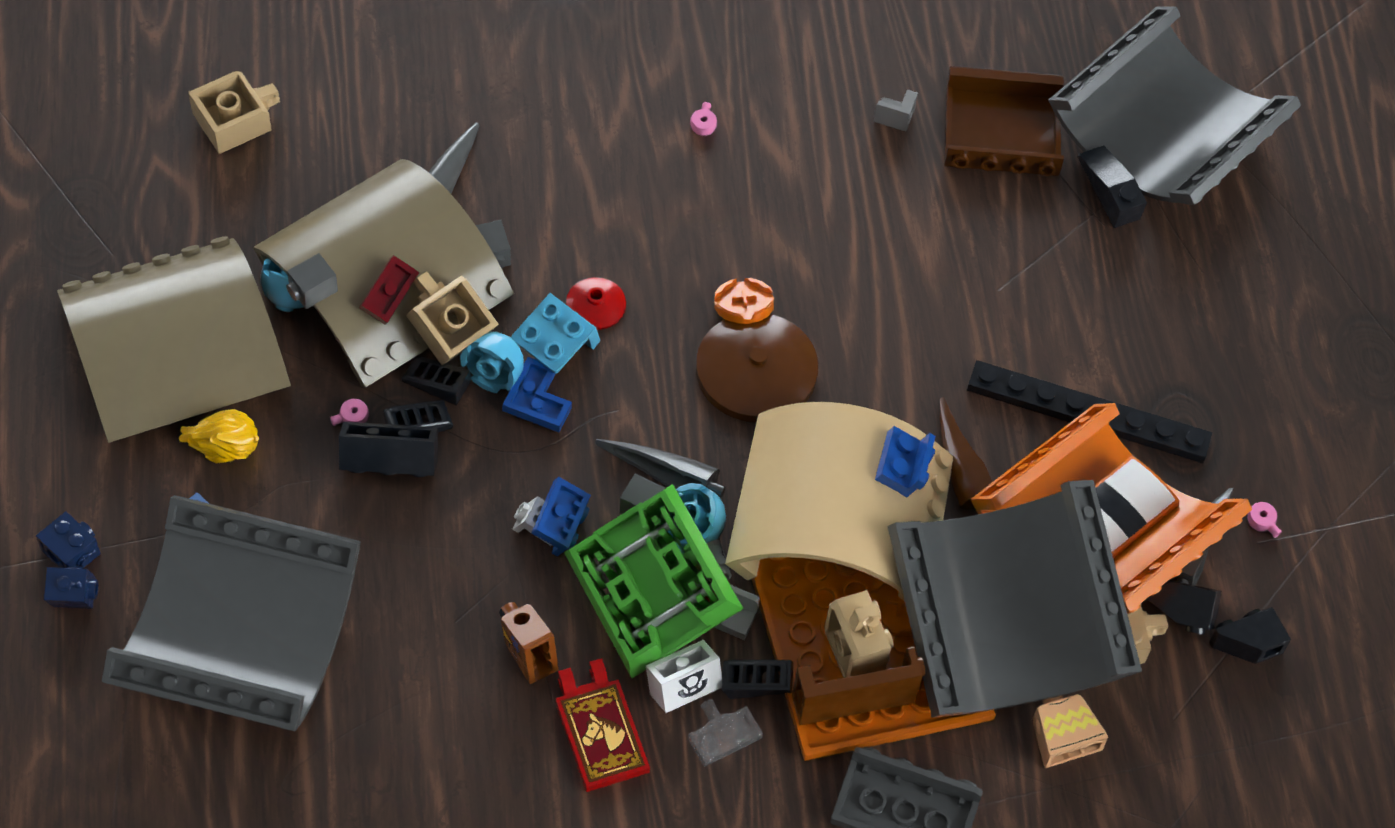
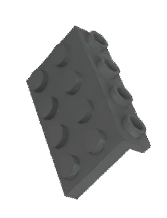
(901, 795)

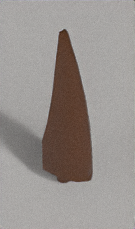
(968, 470)

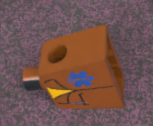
(524, 631)

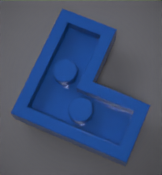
(530, 399)

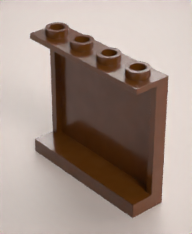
(1002, 121)

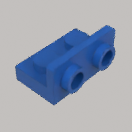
(905, 461)
(561, 514)

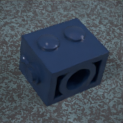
(68, 542)
(70, 587)

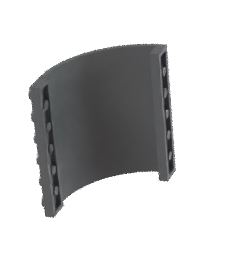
(1165, 112)
(1015, 603)
(239, 615)

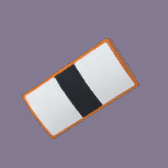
(1132, 502)

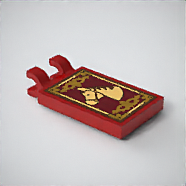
(600, 729)

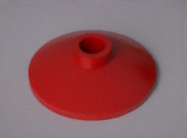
(601, 312)

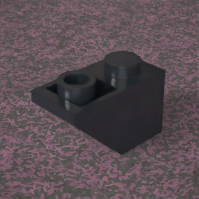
(1253, 637)

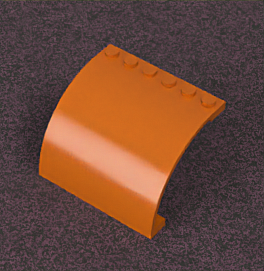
(1091, 451)

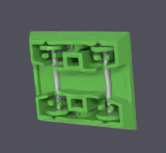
(656, 580)

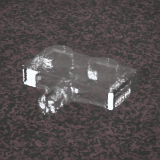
(723, 733)

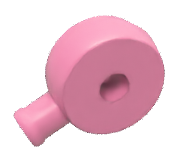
(703, 120)
(351, 411)
(1263, 518)

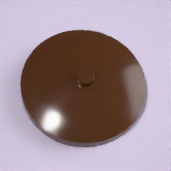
(756, 366)

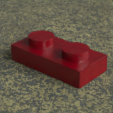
(389, 290)

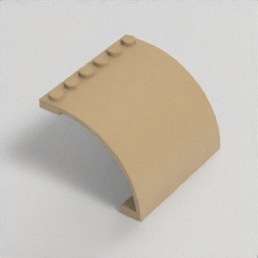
(817, 494)

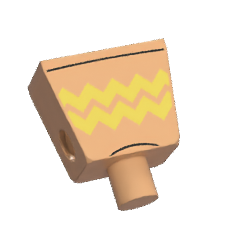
(1067, 730)

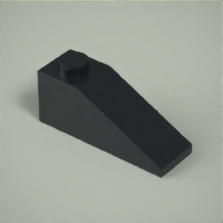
(1113, 186)
(1188, 605)

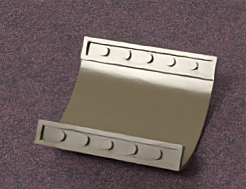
(389, 214)
(173, 337)

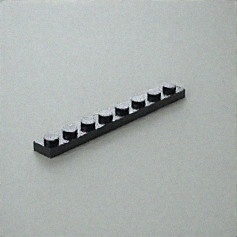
(1069, 404)

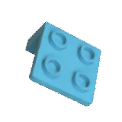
(555, 333)

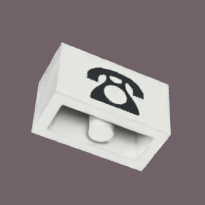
(684, 676)

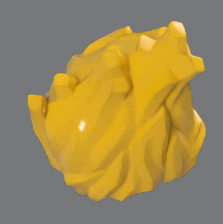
(222, 436)

